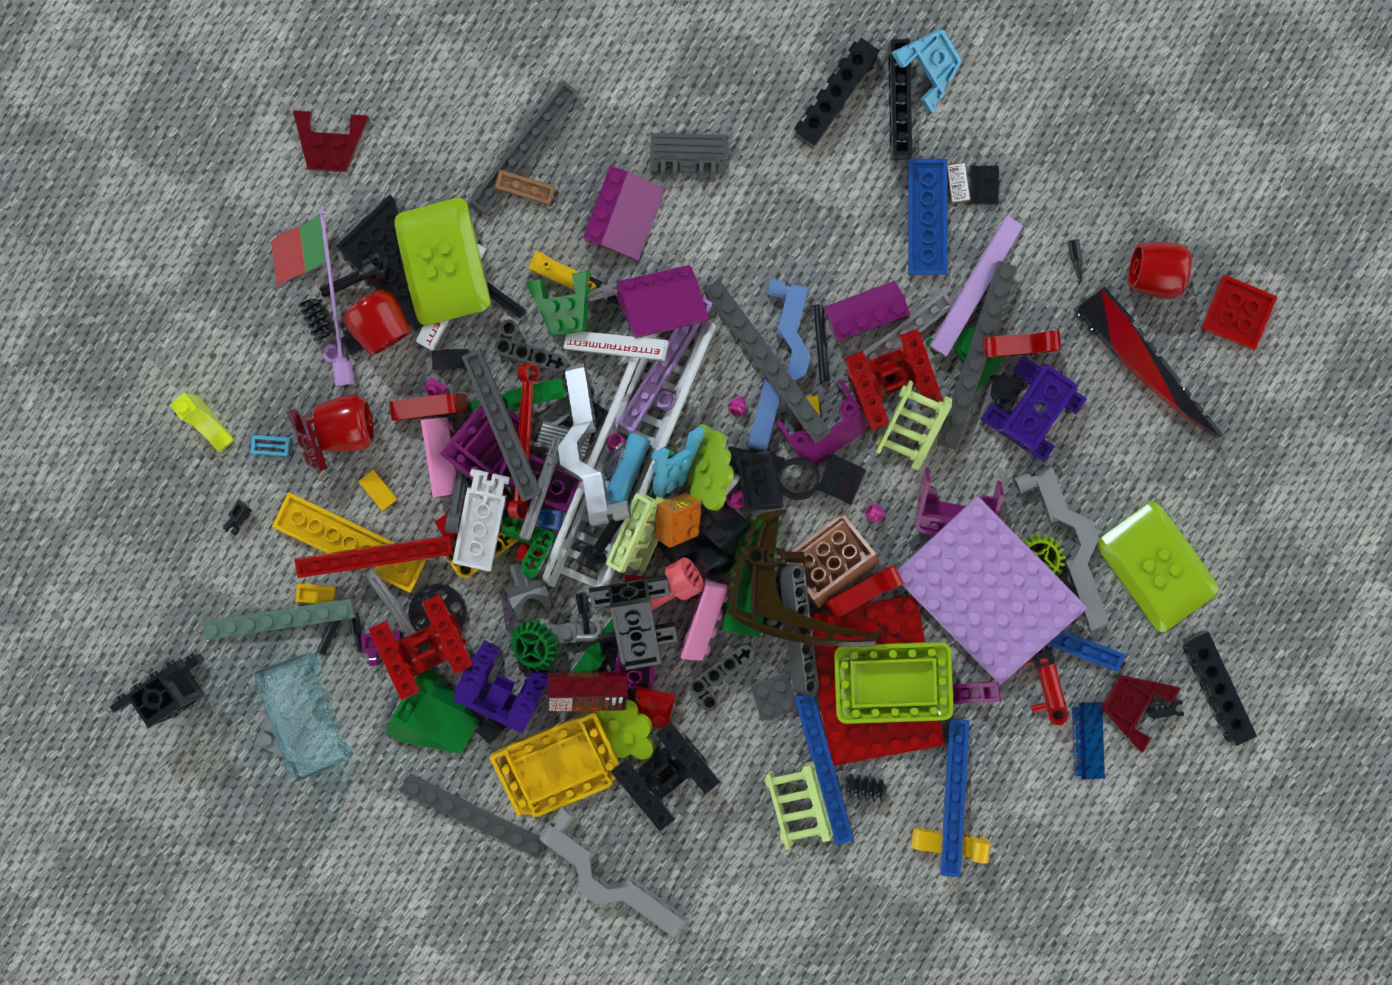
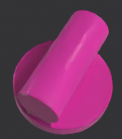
(434, 388)
(734, 501)

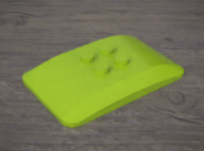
(442, 261)
(1157, 566)
(894, 682)

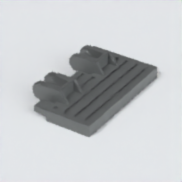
(688, 152)

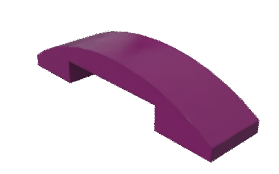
(976, 692)

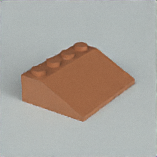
(834, 559)

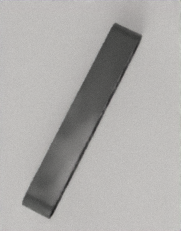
(800, 654)

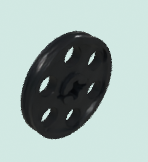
(431, 591)

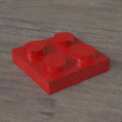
(655, 705)

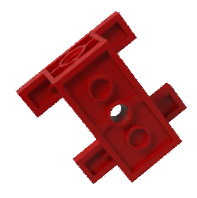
(903, 364)
(405, 656)

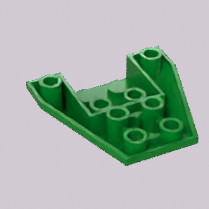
(433, 717)

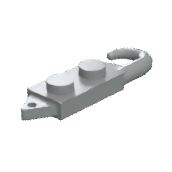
(561, 410)
(574, 632)

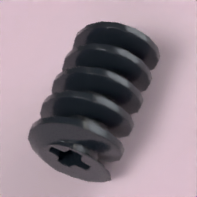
(316, 318)
(865, 788)

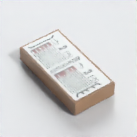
(958, 183)

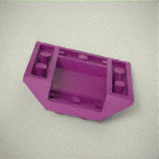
(476, 445)

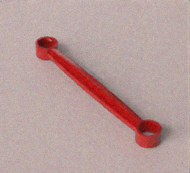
(524, 429)

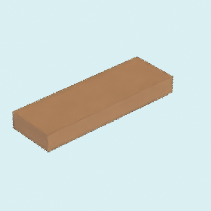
(524, 187)

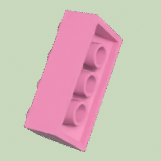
(442, 473)
(703, 620)

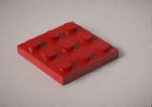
(1238, 312)

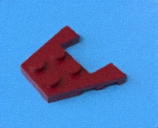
(329, 150)
(307, 439)
(1129, 700)

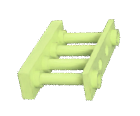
(925, 440)
(817, 811)

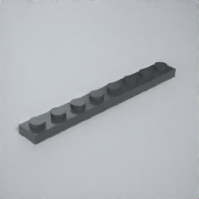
(526, 144)
(501, 425)
(473, 815)

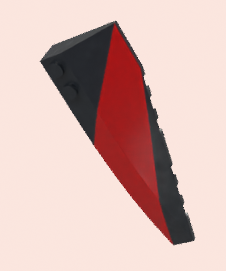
(1115, 329)

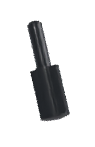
(1076, 255)
(583, 609)
(355, 628)

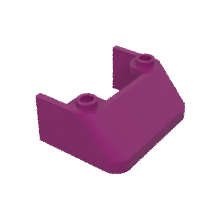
(841, 434)
(934, 514)

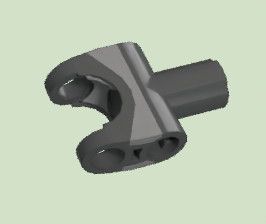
(525, 590)

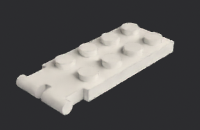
(481, 521)

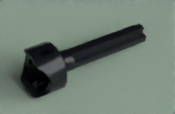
(373, 271)
(594, 556)

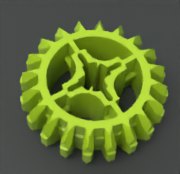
(1044, 551)

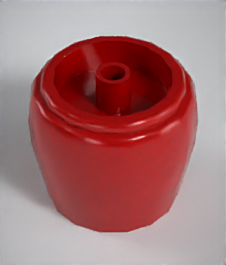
(1160, 269)
(376, 322)
(344, 424)

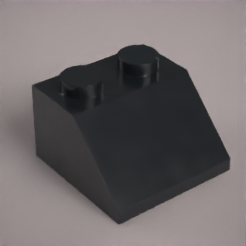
(841, 479)
(723, 526)

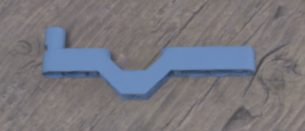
(797, 365)

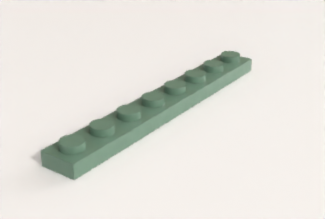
(279, 619)

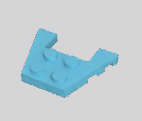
(936, 58)
(673, 471)

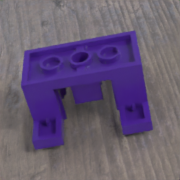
(1025, 424)
(496, 699)

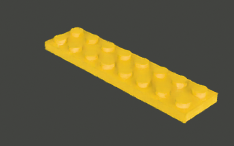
(335, 534)

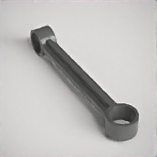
(454, 517)

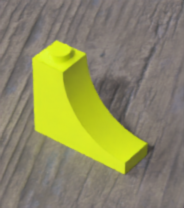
(196, 413)

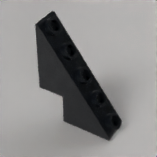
(707, 558)

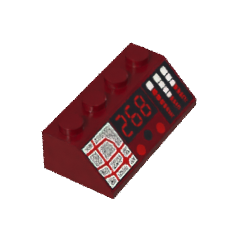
(587, 691)

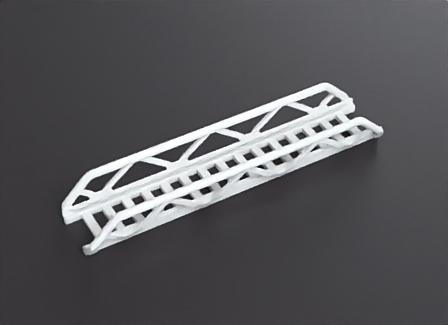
(563, 546)

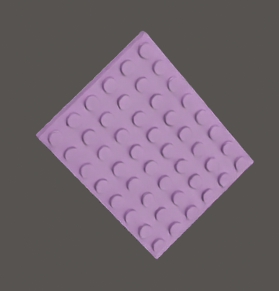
(990, 590)

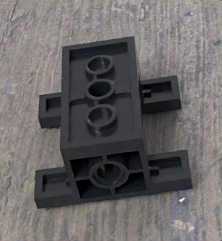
(633, 621)
(171, 689)
(649, 786)

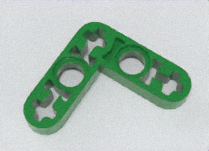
(535, 541)

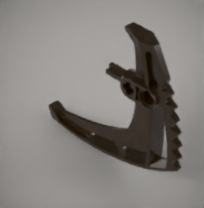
(765, 597)

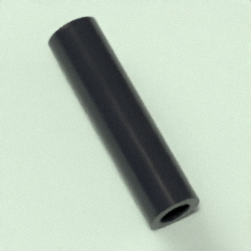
(328, 636)

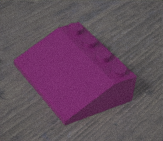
(623, 213)
(661, 301)

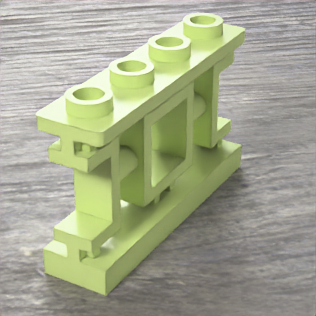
(636, 537)

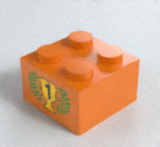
(677, 520)

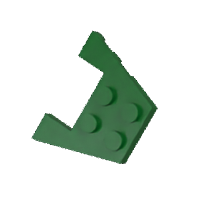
(563, 313)
(961, 347)

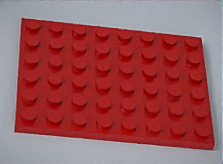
(871, 740)

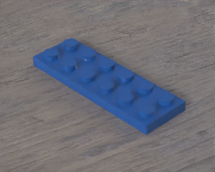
(927, 216)

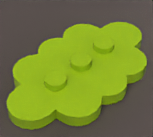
(711, 470)
(628, 731)

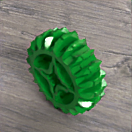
(542, 654)

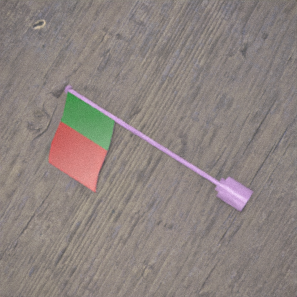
(299, 253)

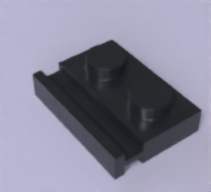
(984, 185)

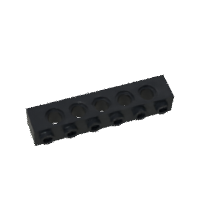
(867, 54)
(899, 104)
(1243, 730)

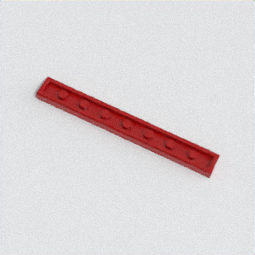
(373, 556)

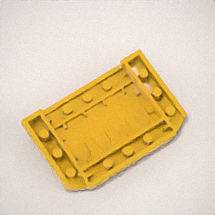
(556, 765)

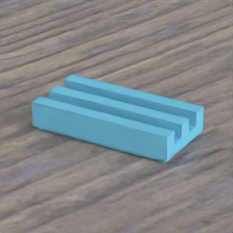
(287, 447)

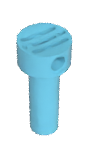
(627, 471)

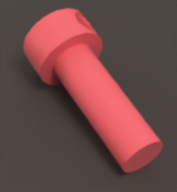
(682, 580)

